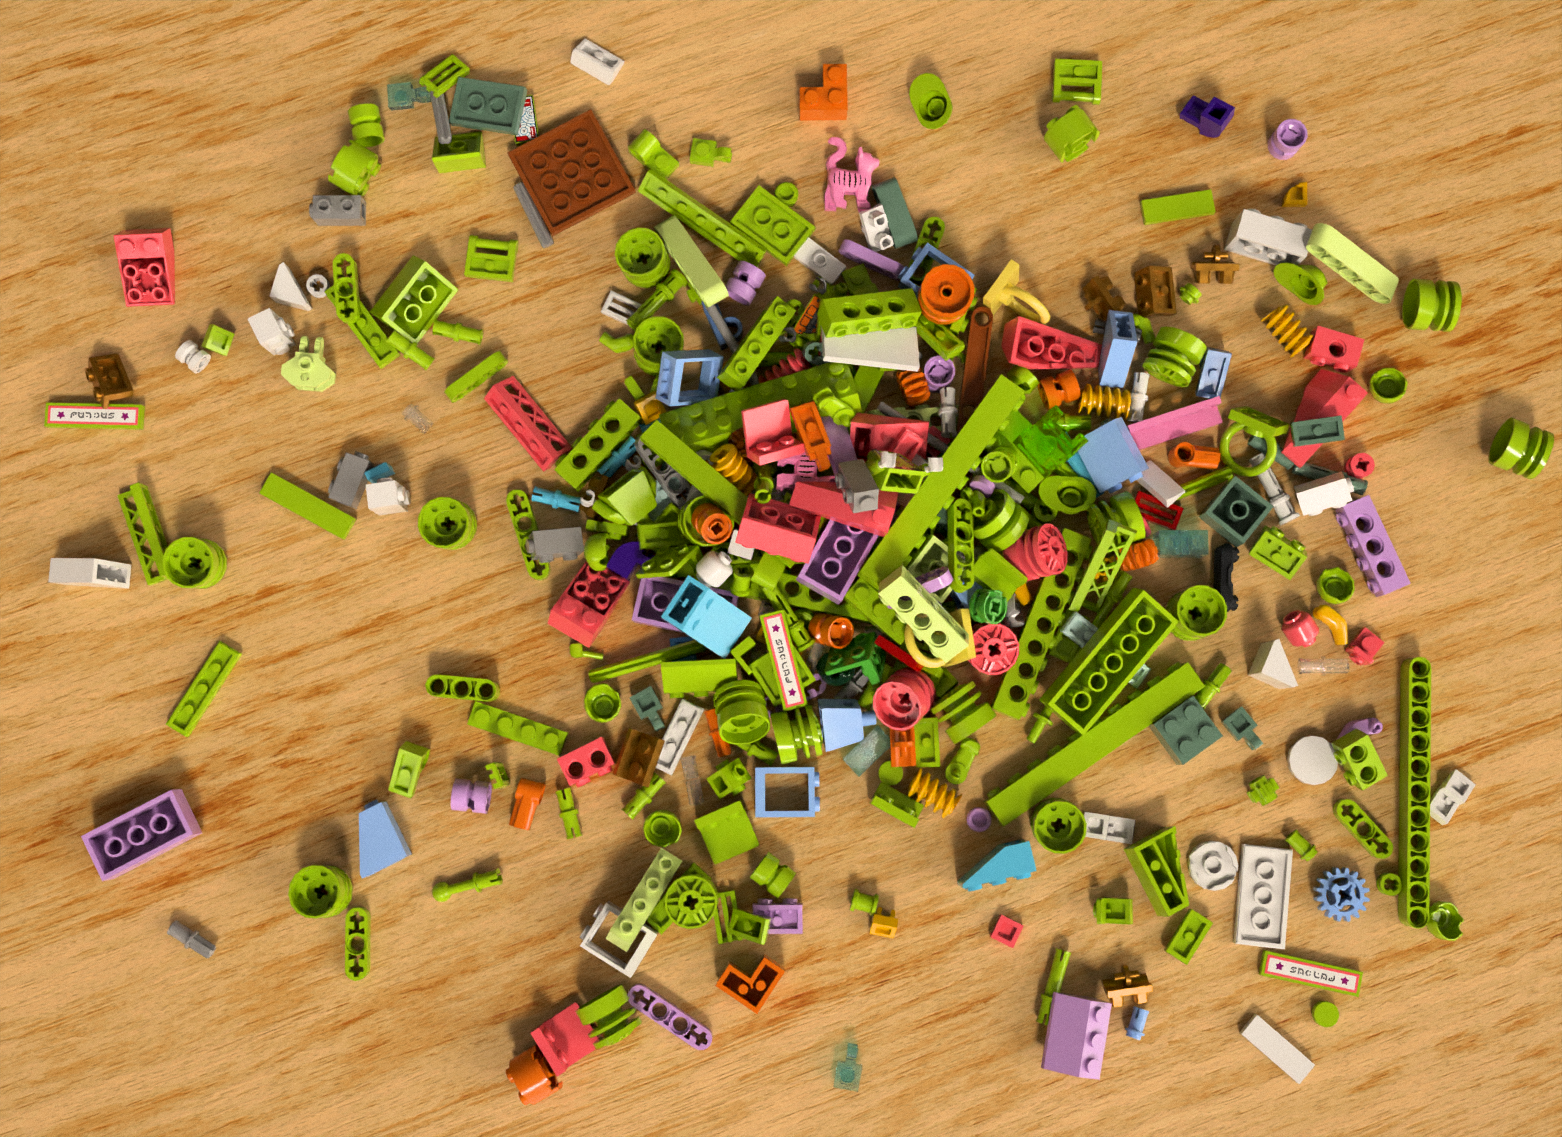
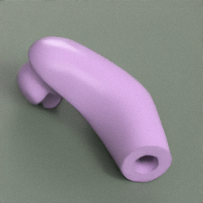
(1366, 725)

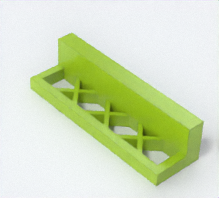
(152, 528)
(1094, 566)

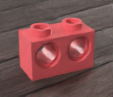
(585, 756)

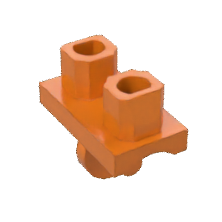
(902, 747)

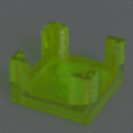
(1047, 444)

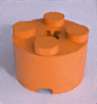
(532, 1076)

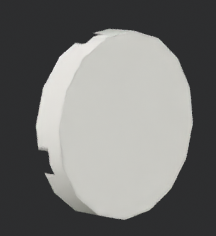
(1312, 760)
(1212, 865)

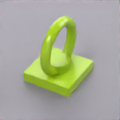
(1256, 424)

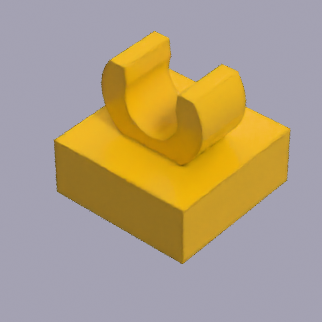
(649, 408)
(884, 925)

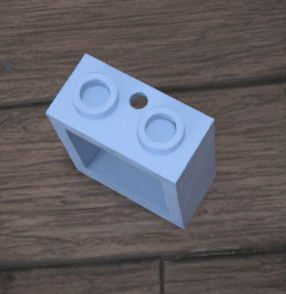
(918, 257)
(671, 375)
(813, 802)

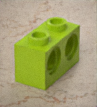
(1362, 756)

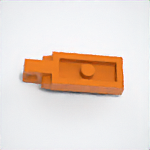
(812, 433)

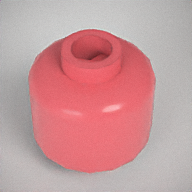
(1300, 628)

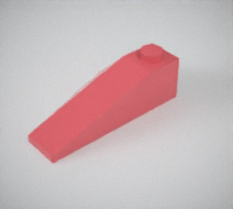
(1323, 397)
(828, 502)

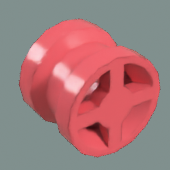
(1355, 469)

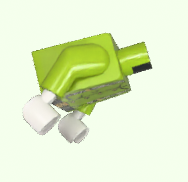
(897, 473)
(628, 498)

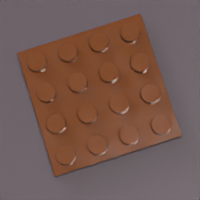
(571, 172)

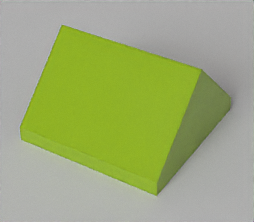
(463, 153)

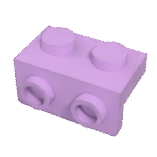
(785, 916)

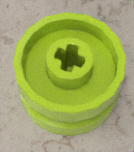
(1001, 523)

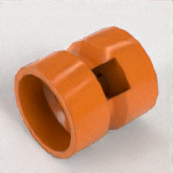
(1066, 386)
(711, 523)
(831, 630)

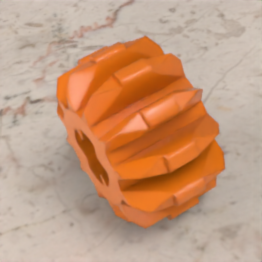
(913, 386)
(1140, 555)

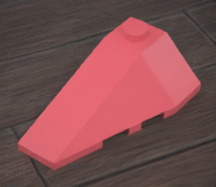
(1044, 347)

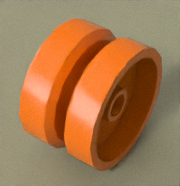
(959, 292)

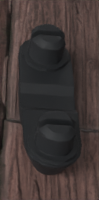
(1223, 566)

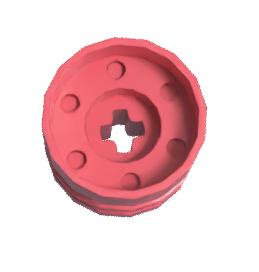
(1038, 552)
(1002, 639)
(904, 699)

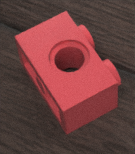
(1347, 348)

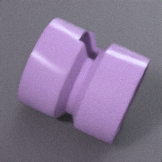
(1287, 139)
(739, 289)
(938, 373)
(469, 795)

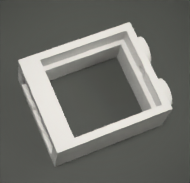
(589, 932)

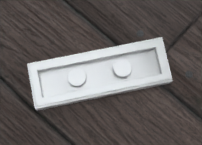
(678, 735)
(1277, 1048)

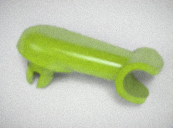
(834, 407)
(960, 764)

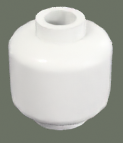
(714, 569)

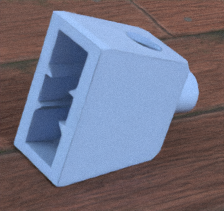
(843, 722)

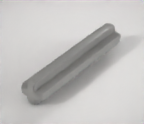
(441, 118)
(533, 215)

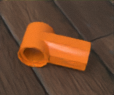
(1196, 456)
(527, 797)

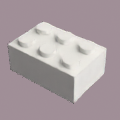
(1268, 238)

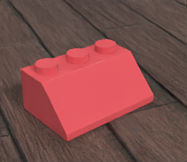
(778, 529)

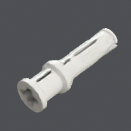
(1275, 493)

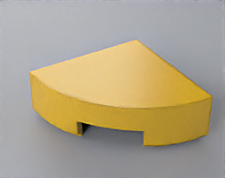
(1296, 196)

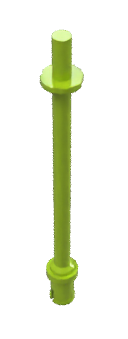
(1113, 596)

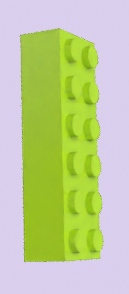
(1109, 660)

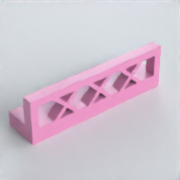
(1176, 423)

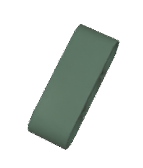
(896, 211)

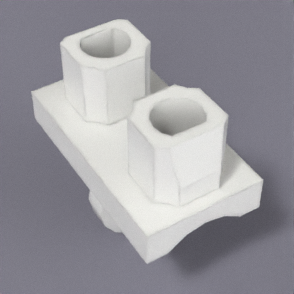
(876, 228)

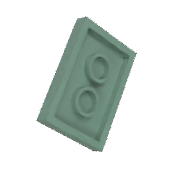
(488, 106)

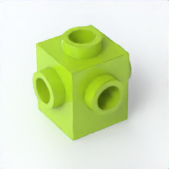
(733, 776)

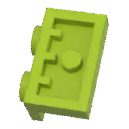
(1279, 552)
(897, 804)

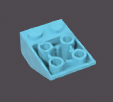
(706, 617)
(1004, 861)

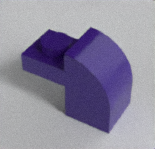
(1208, 117)
(627, 558)

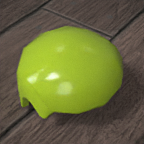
(1388, 385)
(596, 551)
(1335, 586)
(602, 703)
(662, 828)
(1444, 921)

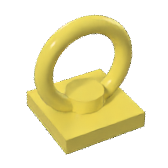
(1004, 291)
(962, 616)

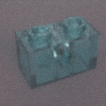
(1181, 543)

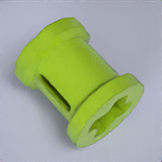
(741, 581)
(864, 902)

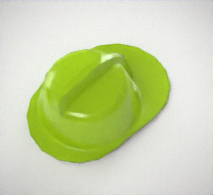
(930, 101)
(1302, 280)
(1067, 493)

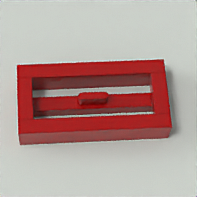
(1141, 495)
(898, 653)

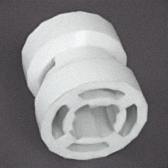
(192, 356)

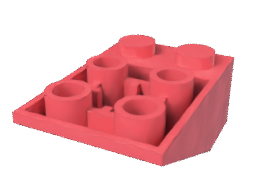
(146, 266)
(880, 431)
(587, 604)

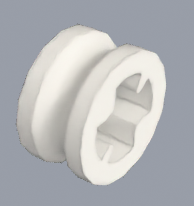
(312, 280)

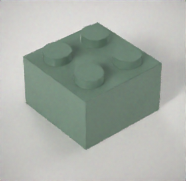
(1236, 511)
(1185, 731)

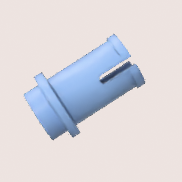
(1137, 1023)

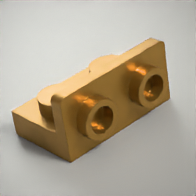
(1155, 291)
(108, 378)
(638, 757)

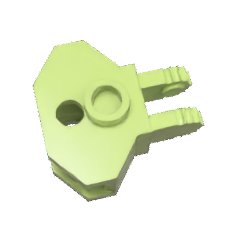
(310, 366)

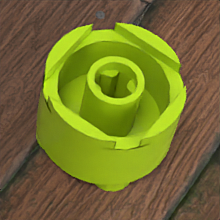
(1070, 134)
(354, 168)

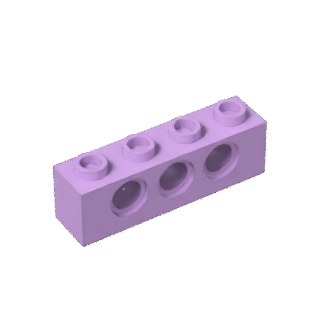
(1384, 552)

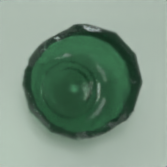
(835, 679)

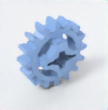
(1335, 901)

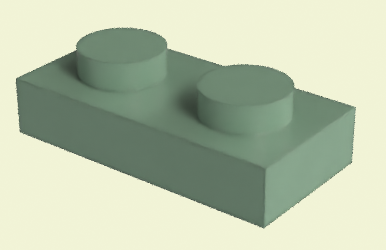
(1317, 431)

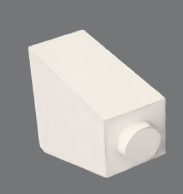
(89, 572)

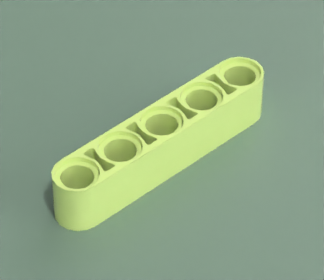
(691, 261)
(1352, 263)

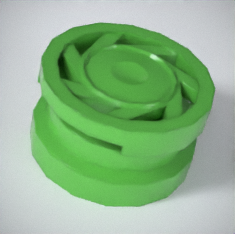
(988, 607)

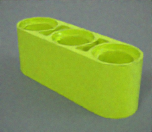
(451, 688)

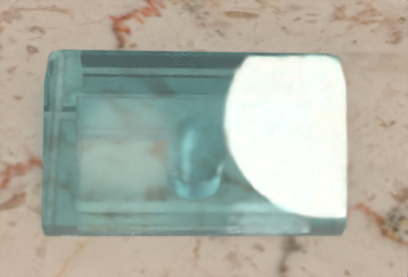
(867, 751)

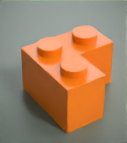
(826, 101)
(754, 988)

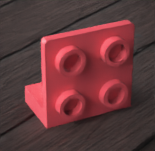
(769, 433)
(564, 1039)

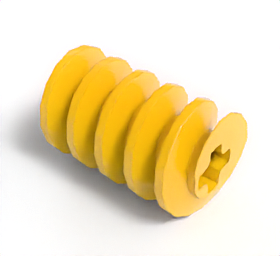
(1287, 330)
(1105, 400)
(733, 468)
(933, 794)

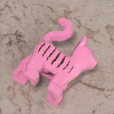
(848, 182)
(803, 472)

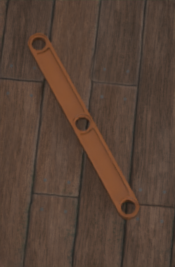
(974, 372)

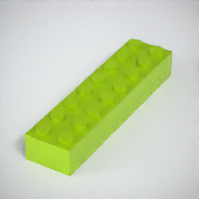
(712, 421)

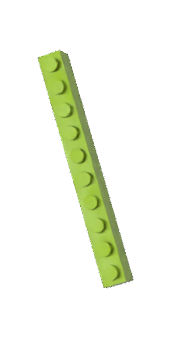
(938, 486)
(1101, 739)

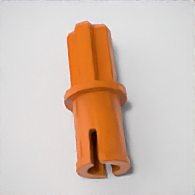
(722, 748)

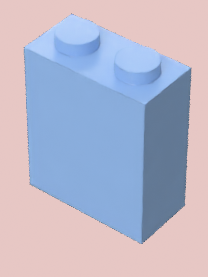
(1112, 456)

